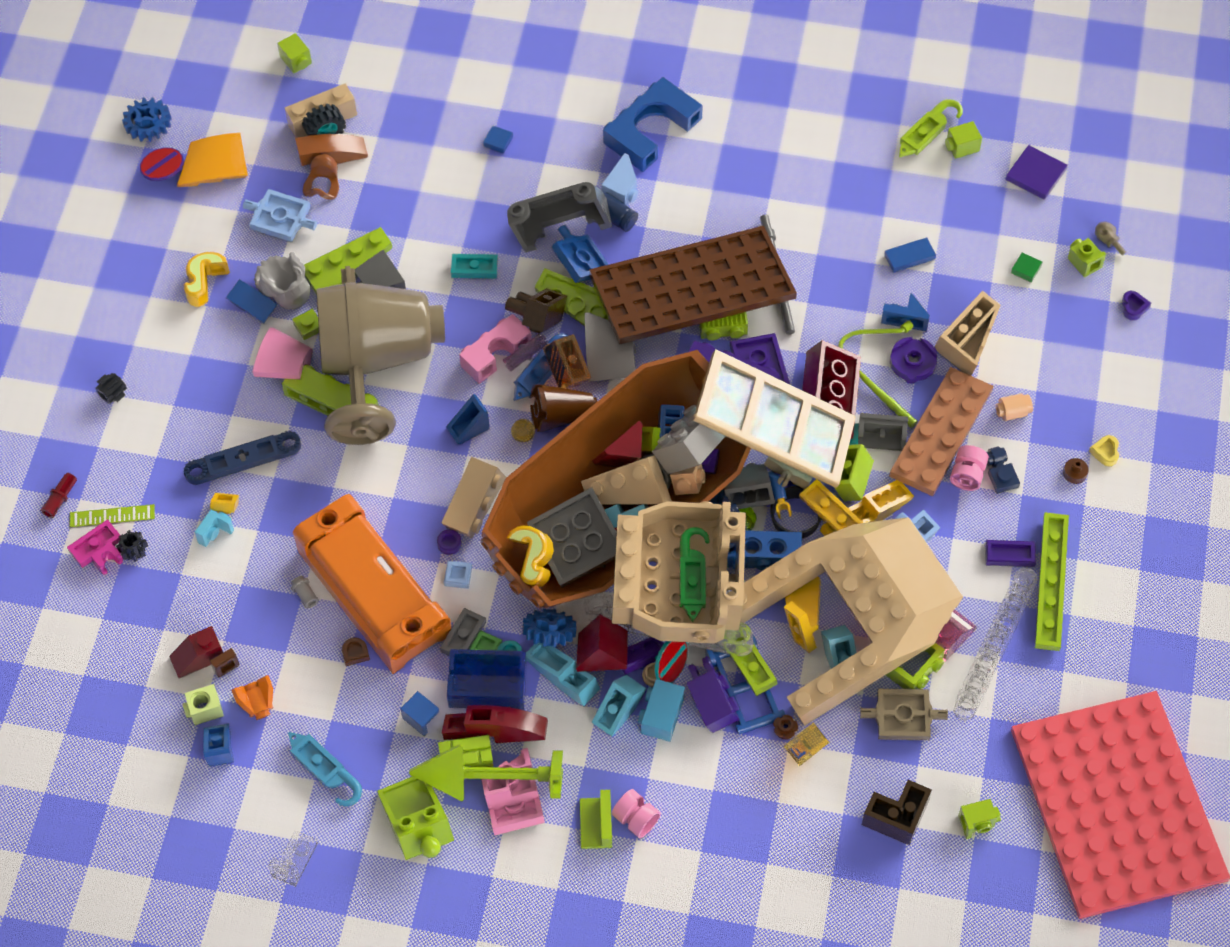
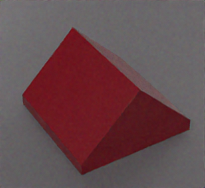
(624, 450)
(602, 646)

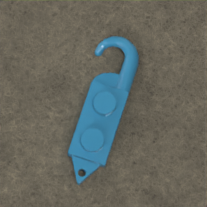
(323, 766)

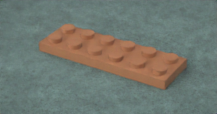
(941, 431)

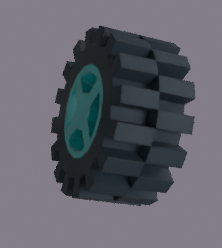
(324, 121)

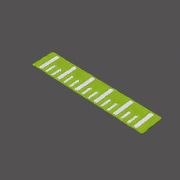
(114, 515)

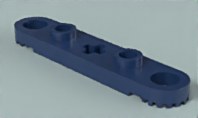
(229, 462)

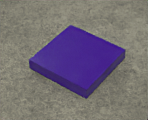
(1036, 172)

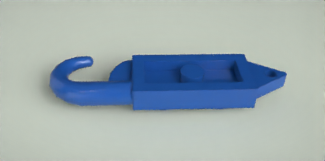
(536, 372)

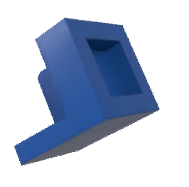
(419, 712)

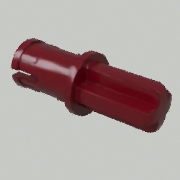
(58, 495)

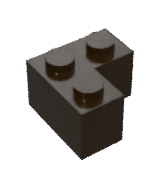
(900, 817)

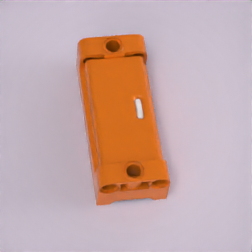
(370, 583)

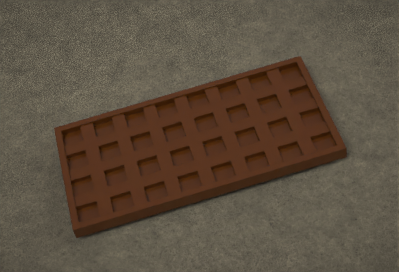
(692, 284)

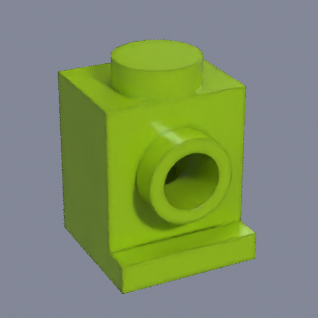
(1086, 256)
(978, 817)

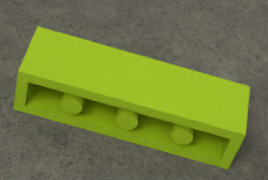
(320, 391)

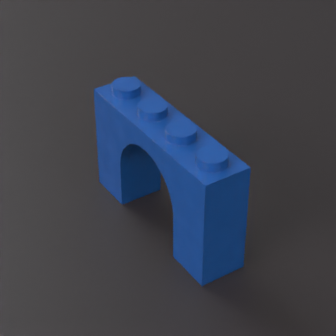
(659, 100)

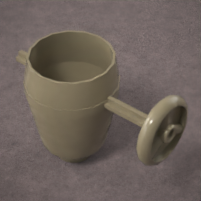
(366, 332)

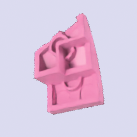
(281, 356)
(513, 802)

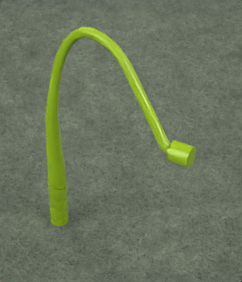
(890, 402)

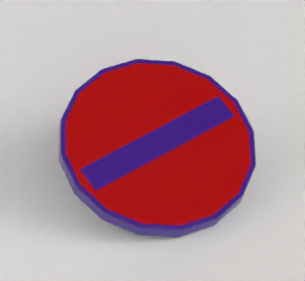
(161, 164)

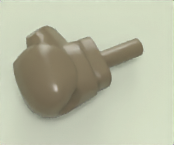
(1107, 234)

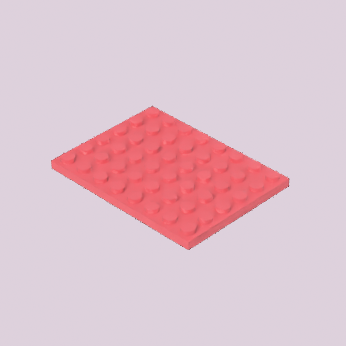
(1119, 804)

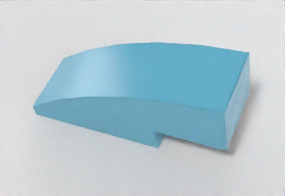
(562, 673)

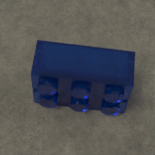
(486, 678)

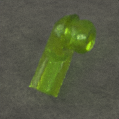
(751, 518)

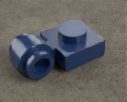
(1002, 476)

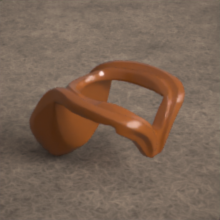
(322, 166)

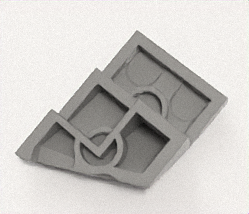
(604, 354)

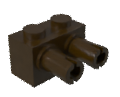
(539, 310)

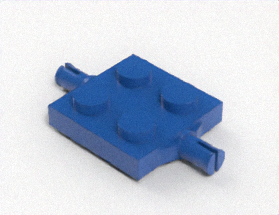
(577, 254)

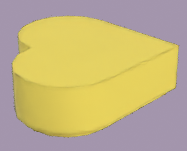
(1106, 450)

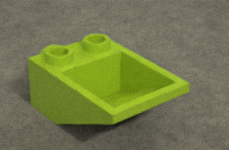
(416, 817)

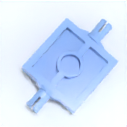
(279, 215)

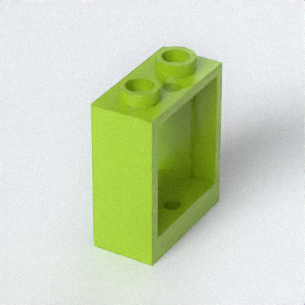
(921, 678)

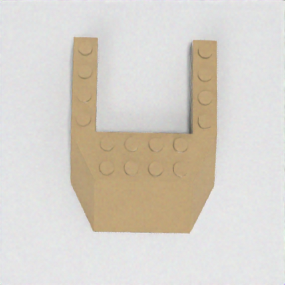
(889, 586)

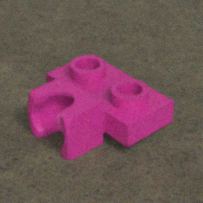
(97, 546)

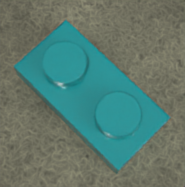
(474, 266)

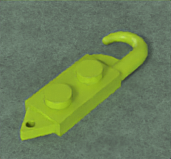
(927, 128)

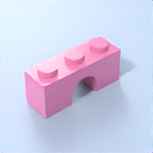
(478, 357)

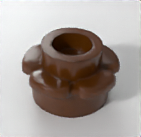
(785, 733)

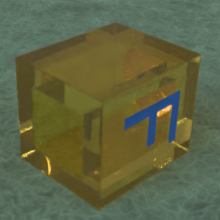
(806, 744)

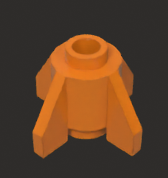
(255, 697)

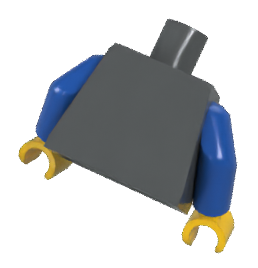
(756, 488)

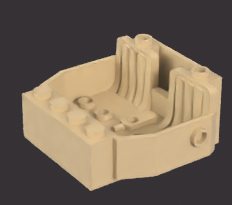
(656, 538)

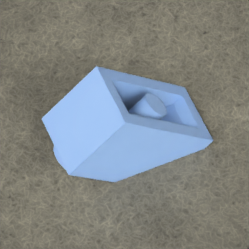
(622, 181)

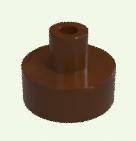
(1075, 470)

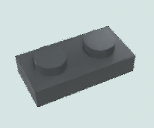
(463, 631)

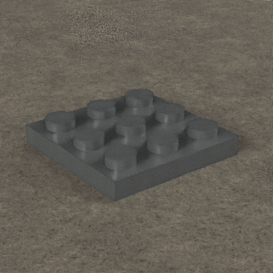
(580, 536)

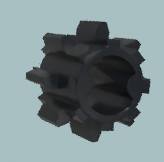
(111, 388)
(132, 545)

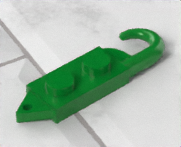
(692, 574)

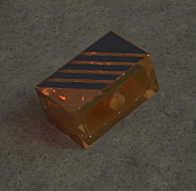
(567, 362)

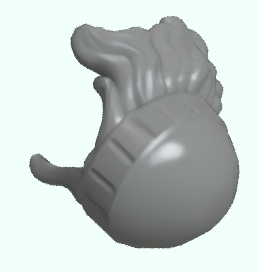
(283, 280)

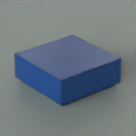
(498, 139)

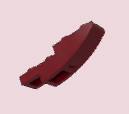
(499, 722)

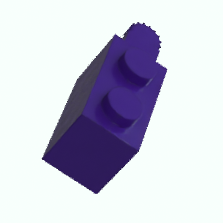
(712, 697)

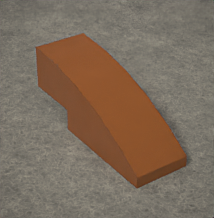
(339, 146)

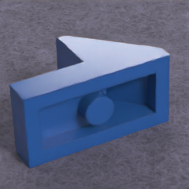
(897, 315)
(217, 745)

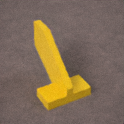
(803, 613)

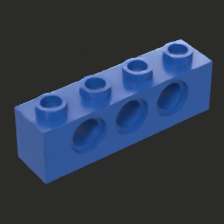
(764, 543)

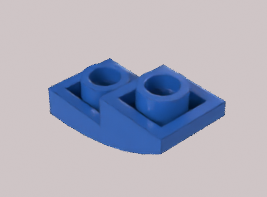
(251, 301)

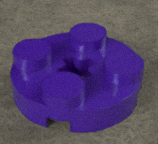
(913, 371)

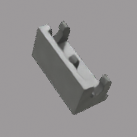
(882, 431)

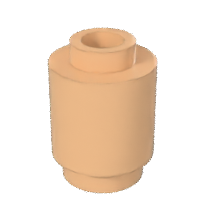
(1014, 406)

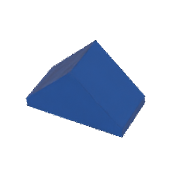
(469, 421)

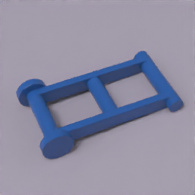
(743, 727)

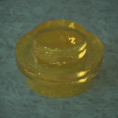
(523, 430)

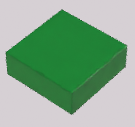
(1026, 267)

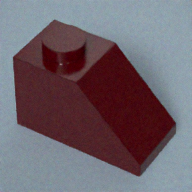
(196, 652)

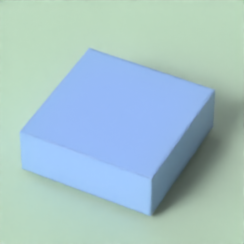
(458, 574)

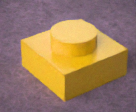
(224, 502)

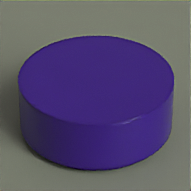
(449, 542)

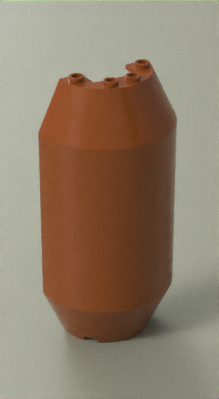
(565, 461)

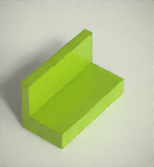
(596, 821)

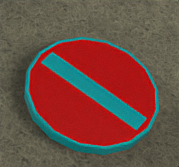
(671, 661)

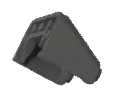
(531, 215)

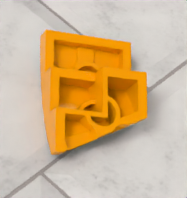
(213, 160)

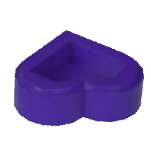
(1134, 305)

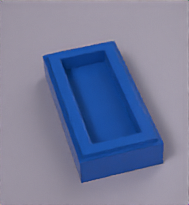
(910, 254)

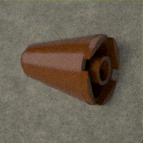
(557, 406)

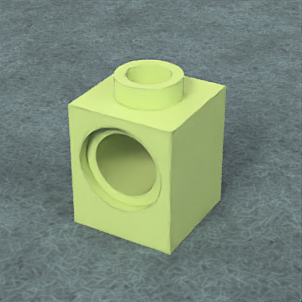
(203, 695)

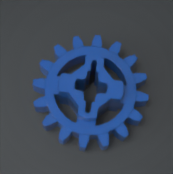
(146, 119)
(549, 627)

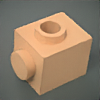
(688, 480)

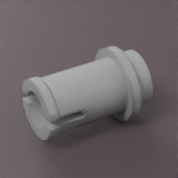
(301, 587)

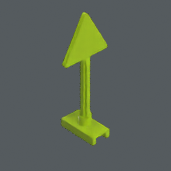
(448, 773)

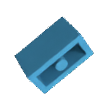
(662, 710)

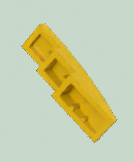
(878, 504)

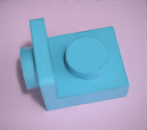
(210, 526)

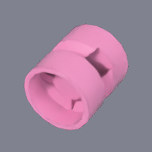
(969, 468)
(639, 816)

